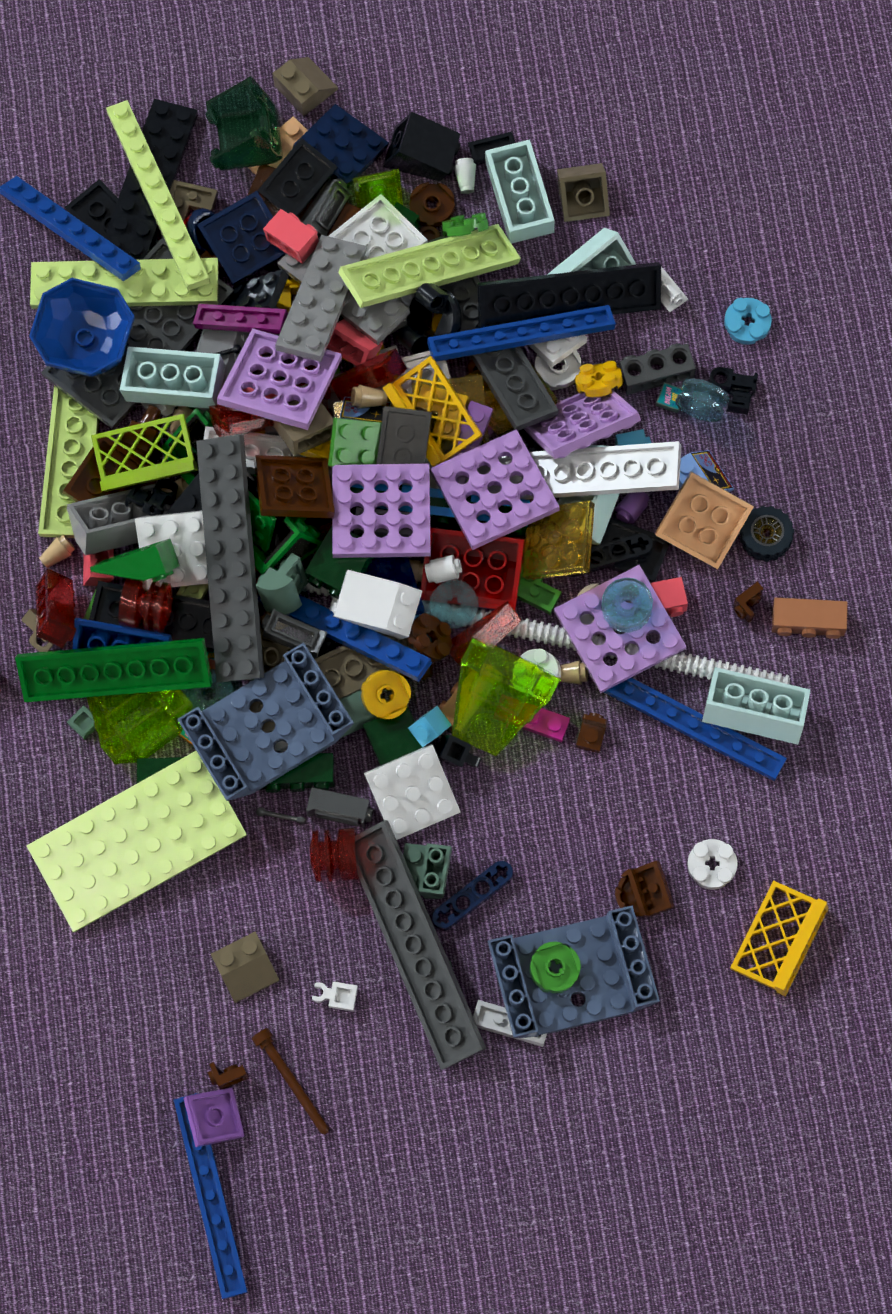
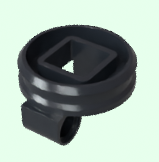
(429, 300)

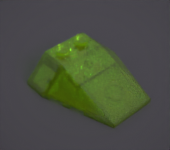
(498, 695)
(137, 722)

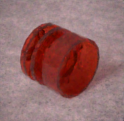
(151, 604)
(334, 855)

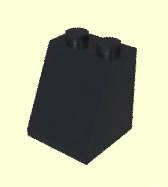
(422, 148)

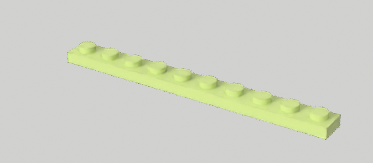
(158, 195)

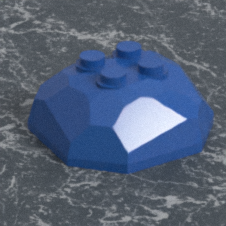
(82, 327)

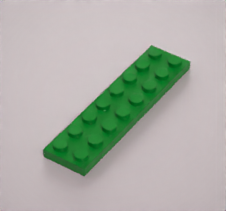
(114, 670)

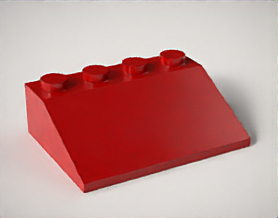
(490, 569)

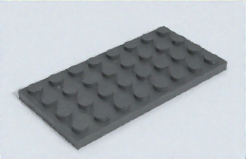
(152, 328)

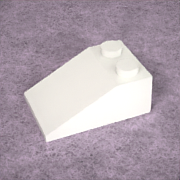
(378, 604)

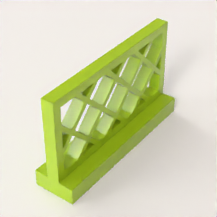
(148, 473)

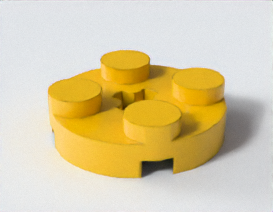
(598, 379)
(373, 688)

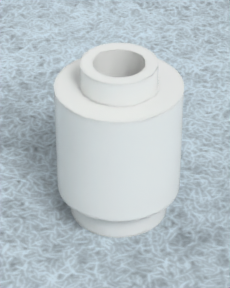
(443, 569)

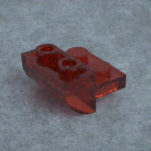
(234, 422)

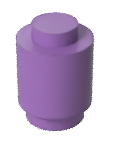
(632, 506)

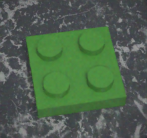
(354, 442)

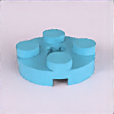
(745, 308)

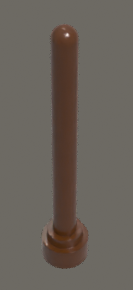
(264, 1040)

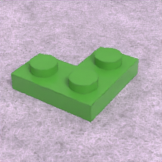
(538, 594)

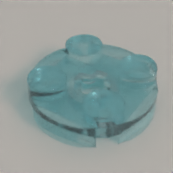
(445, 593)

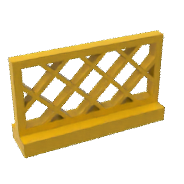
(401, 400)
(799, 946)

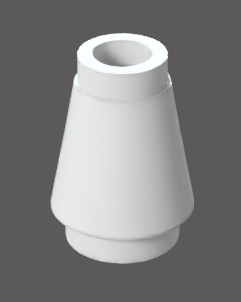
(465, 173)

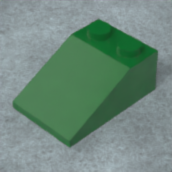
(148, 562)

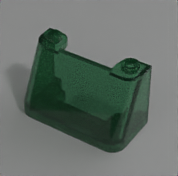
(245, 127)

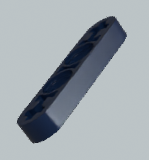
(470, 893)

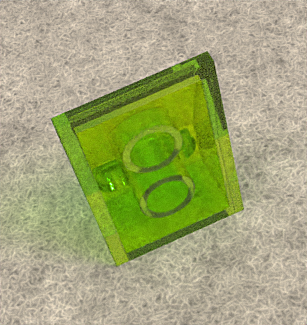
(371, 186)

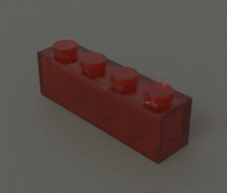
(55, 608)

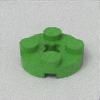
(460, 226)
(547, 979)

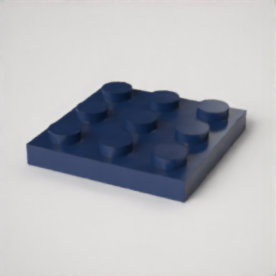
(345, 143)
(239, 238)

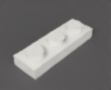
(495, 1019)

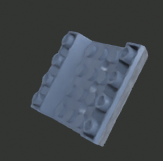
(232, 736)
(611, 979)

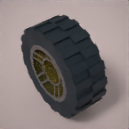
(780, 533)

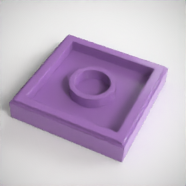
(214, 1117)

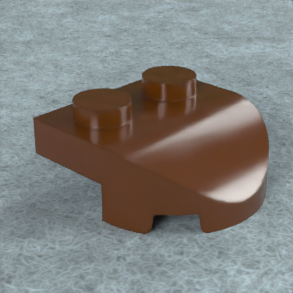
(644, 890)

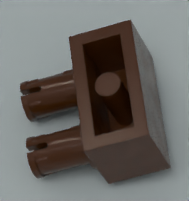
(151, 414)

